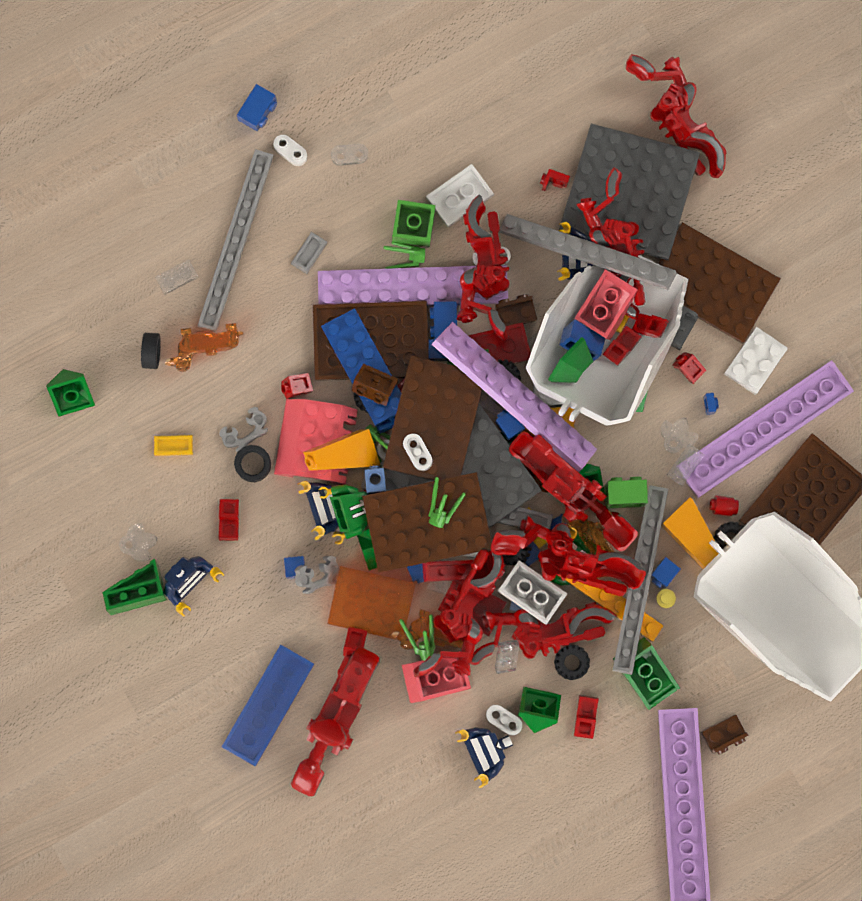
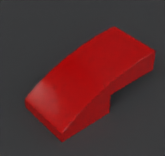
(650, 325)
(622, 345)
(229, 520)
(586, 716)

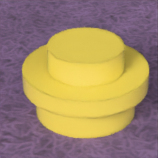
(666, 598)

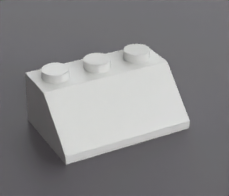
(532, 592)

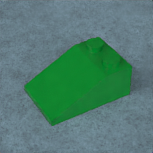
(650, 676)

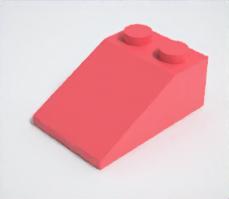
(606, 305)
(437, 683)

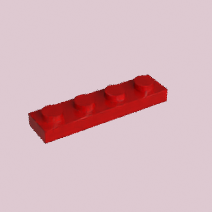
(450, 570)

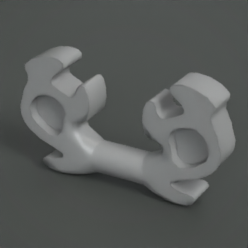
(258, 419)
(303, 578)

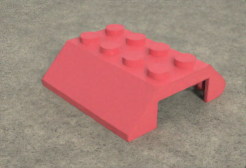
(305, 427)

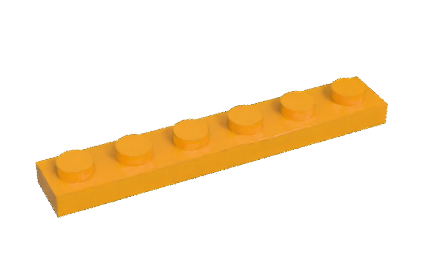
(650, 627)

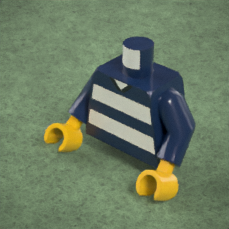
(570, 265)
(321, 508)
(184, 577)
(485, 751)

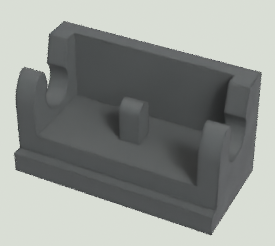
(687, 322)

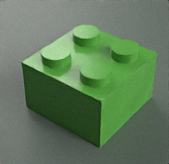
(413, 223)
(626, 493)

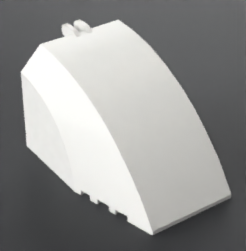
(604, 389)
(786, 603)

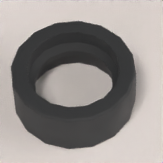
(150, 350)
(255, 449)

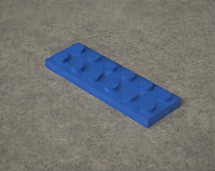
(355, 347)
(267, 705)

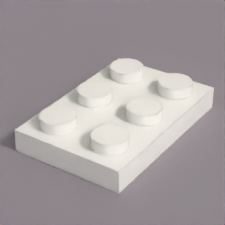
(457, 194)
(756, 361)

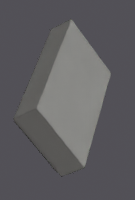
(309, 253)

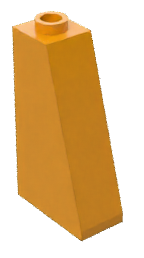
(347, 451)
(691, 533)

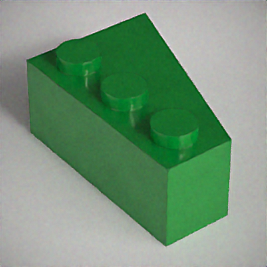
(136, 591)

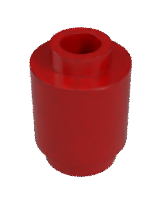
(724, 506)

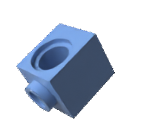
(375, 488)

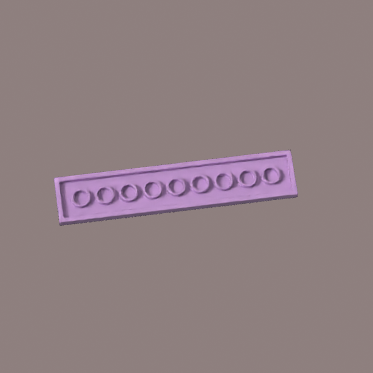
(396, 285)
(514, 396)
(768, 427)
(684, 805)

